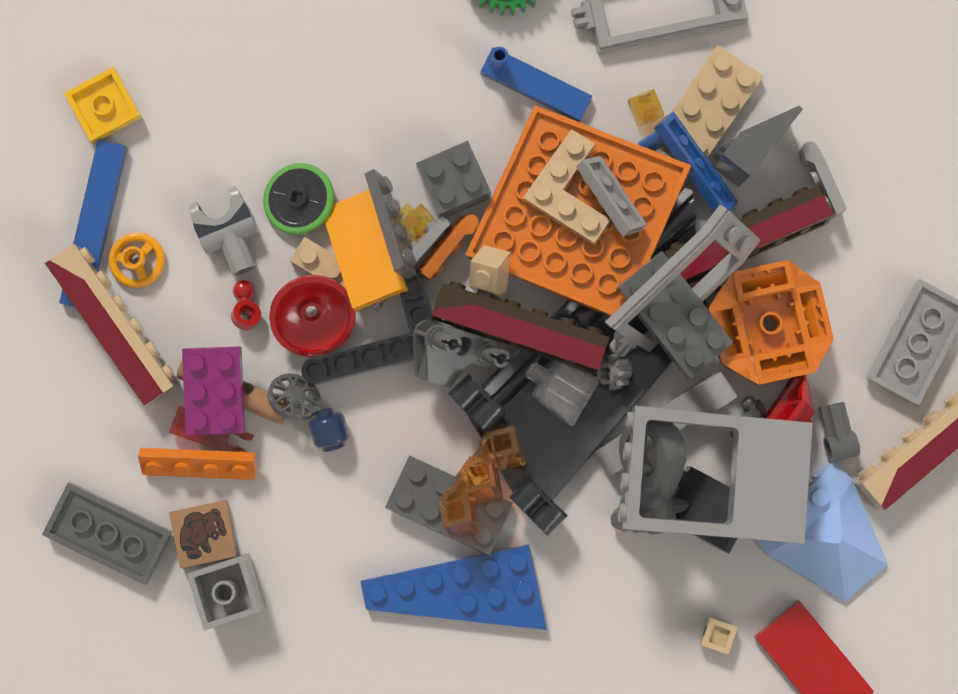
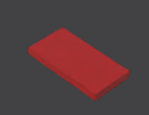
(809, 655)

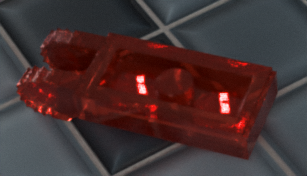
(214, 441)

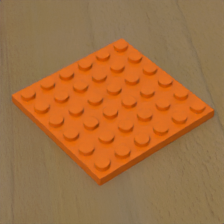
(553, 255)

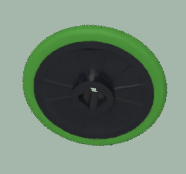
(315, 202)

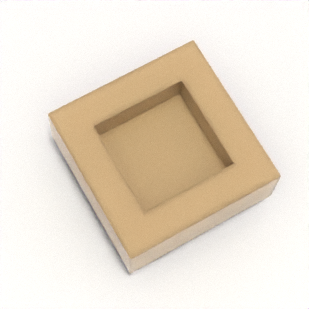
(718, 635)

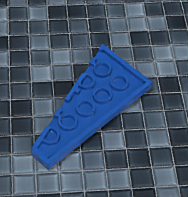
(472, 589)

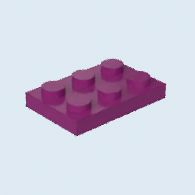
(213, 390)

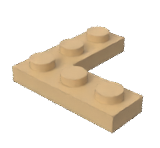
(549, 192)
(317, 261)

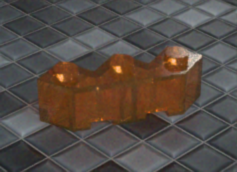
(480, 480)

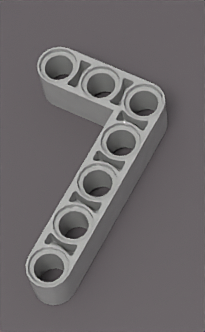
(704, 396)

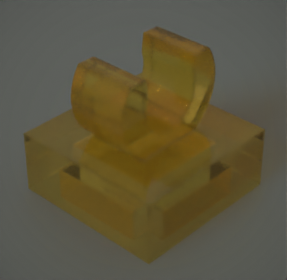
(645, 107)
(416, 219)

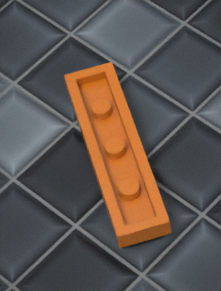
(198, 463)

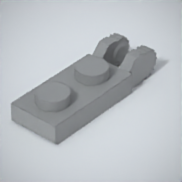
(822, 177)

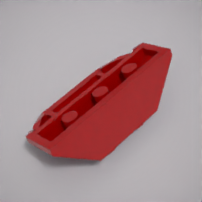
(793, 402)

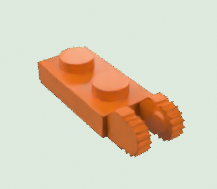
(448, 245)

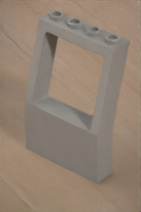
(765, 482)

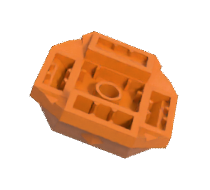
(799, 315)

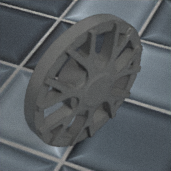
(293, 397)

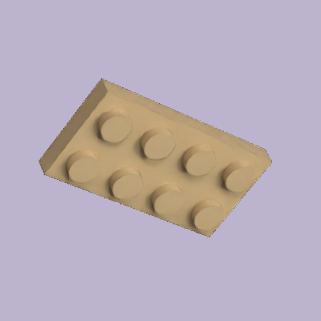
(716, 97)

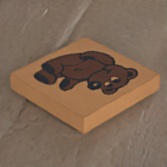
(203, 534)

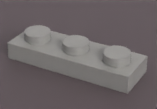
(611, 196)

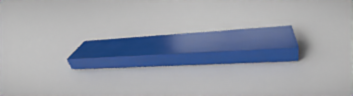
(99, 202)

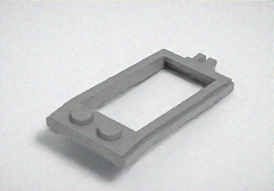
(727, 14)
(721, 227)

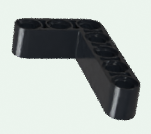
(383, 347)

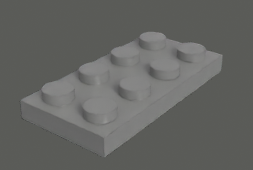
(916, 343)

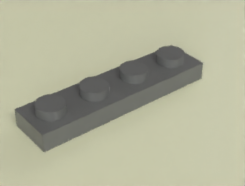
(393, 231)

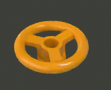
(127, 255)

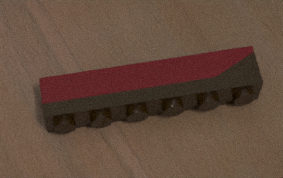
(773, 226)
(520, 327)

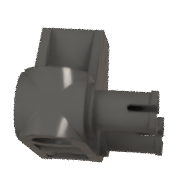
(445, 352)

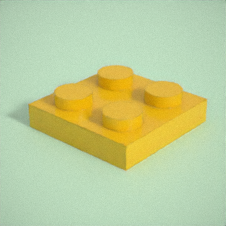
(102, 105)

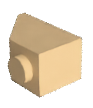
(490, 272)

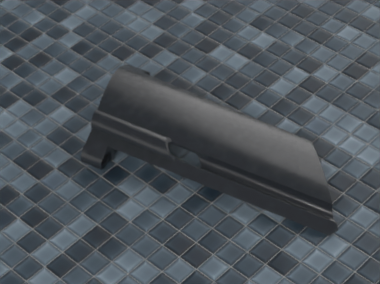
(550, 447)

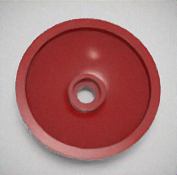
(317, 331)

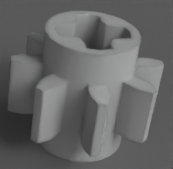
(614, 371)

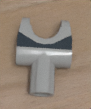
(228, 232)

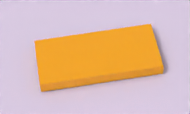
(362, 252)

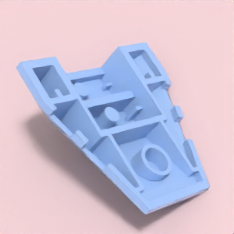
(839, 539)

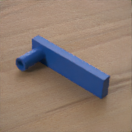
(535, 84)
(684, 148)

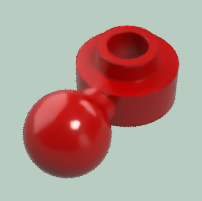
(244, 292)

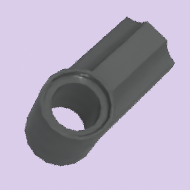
(839, 439)

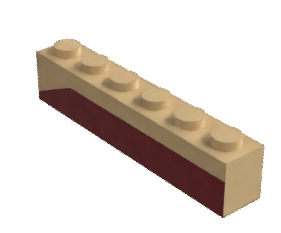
(111, 324)
(913, 458)

